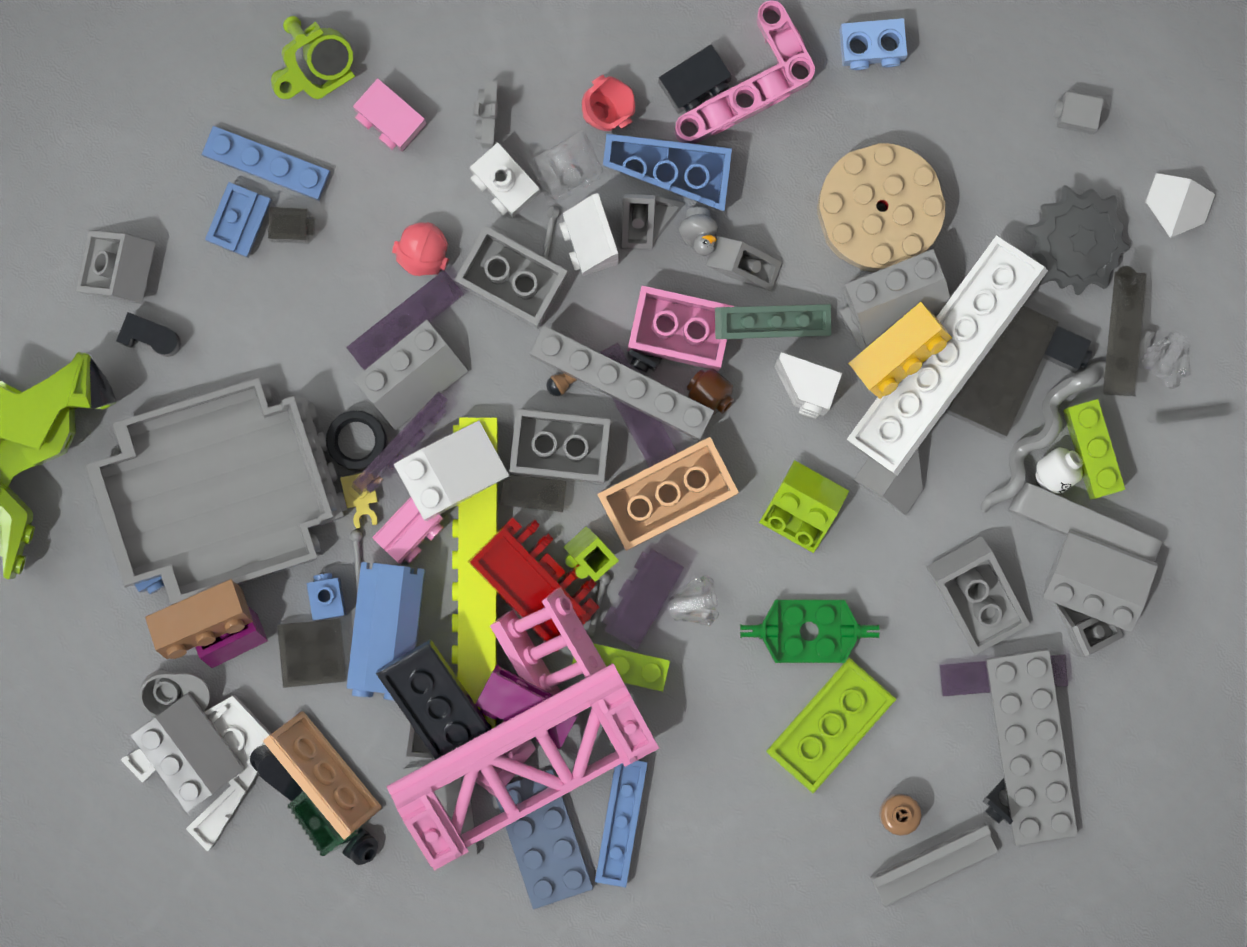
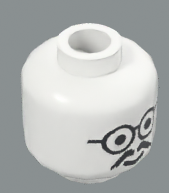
(1059, 470)

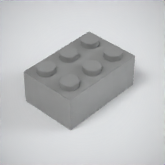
(511, 277)
(560, 446)

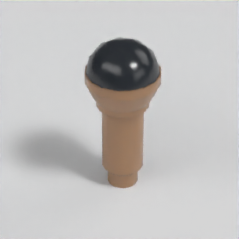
(558, 384)

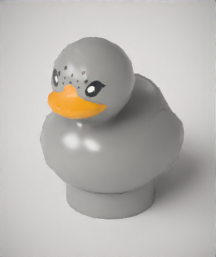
(699, 230)

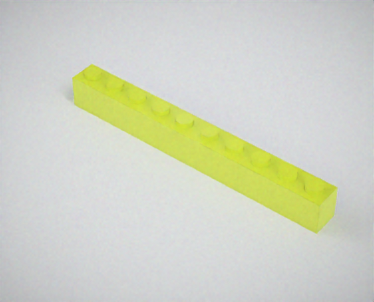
(476, 598)

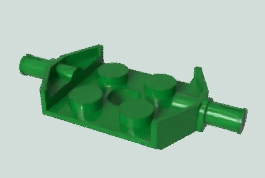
(835, 635)

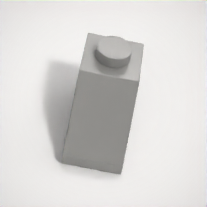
(744, 263)

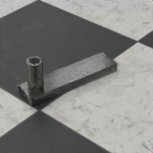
(1125, 332)

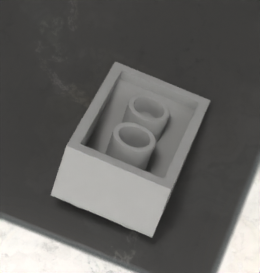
(978, 595)

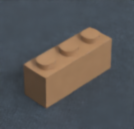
(199, 619)

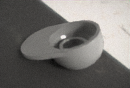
(164, 688)

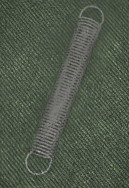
(1191, 416)

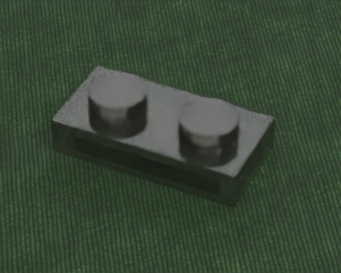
(533, 493)

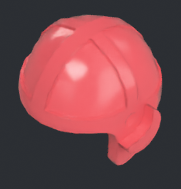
(608, 104)
(422, 249)

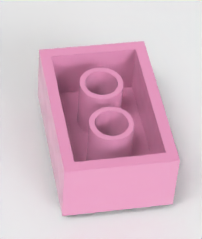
(677, 328)

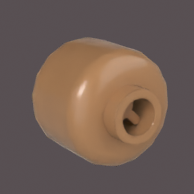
(893, 805)

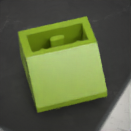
(804, 506)

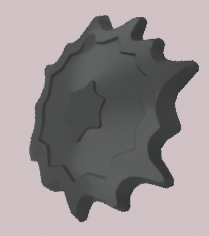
(1078, 239)

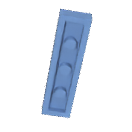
(266, 163)
(621, 824)

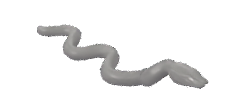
(1053, 424)

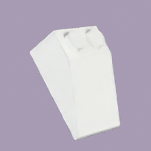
(590, 236)
(451, 470)

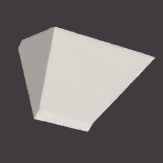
(1178, 203)

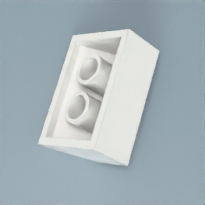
(807, 384)

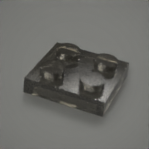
(312, 653)

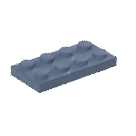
(546, 848)

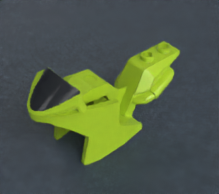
(35, 430)

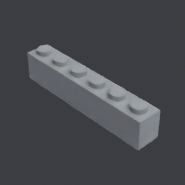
(621, 383)

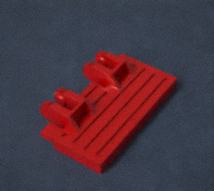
(524, 580)

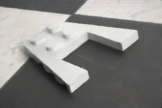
(243, 735)

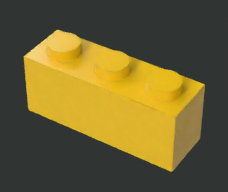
(900, 351)

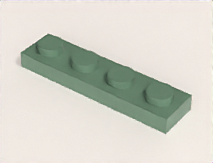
(772, 321)

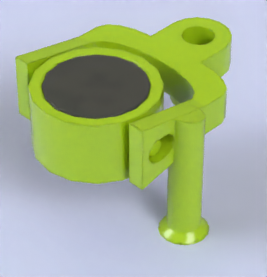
(325, 54)

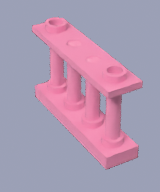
(528, 658)

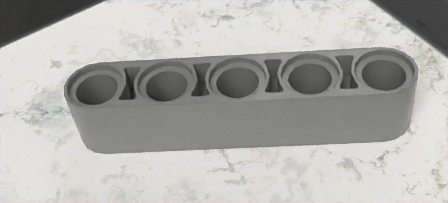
(1063, 515)

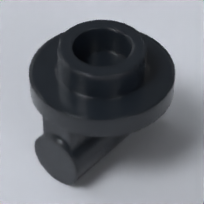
(361, 848)

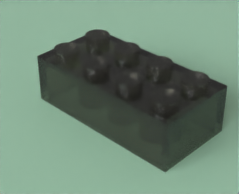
(1005, 374)

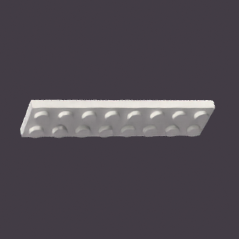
(975, 320)

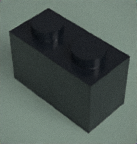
(695, 80)

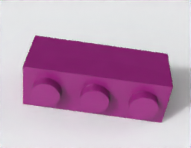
(510, 695)

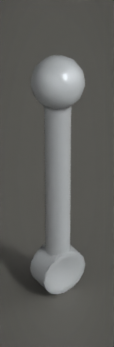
(552, 215)
(356, 536)
(604, 580)

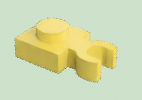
(361, 503)

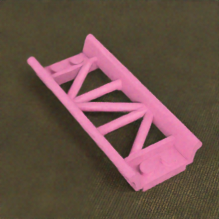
(440, 835)

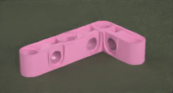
(764, 88)

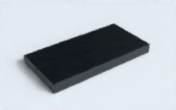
(433, 699)

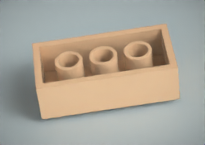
(668, 494)

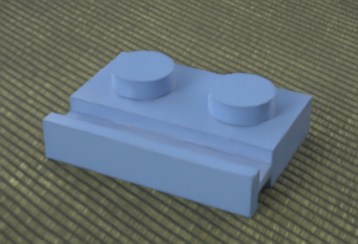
(238, 219)

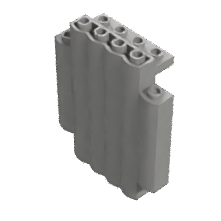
(216, 490)

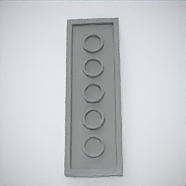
(1031, 746)

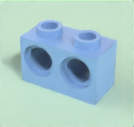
(871, 35)

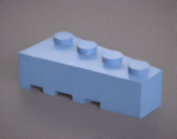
(679, 167)

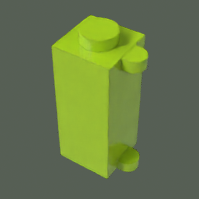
(590, 554)

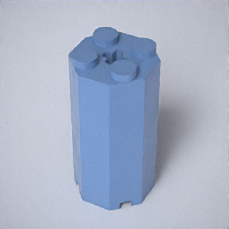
(383, 623)

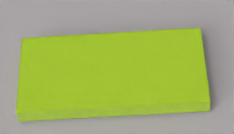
(831, 725)

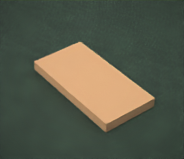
(322, 774)

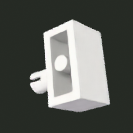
(504, 180)

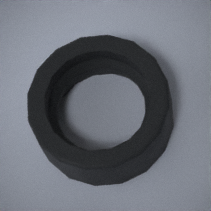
(335, 429)

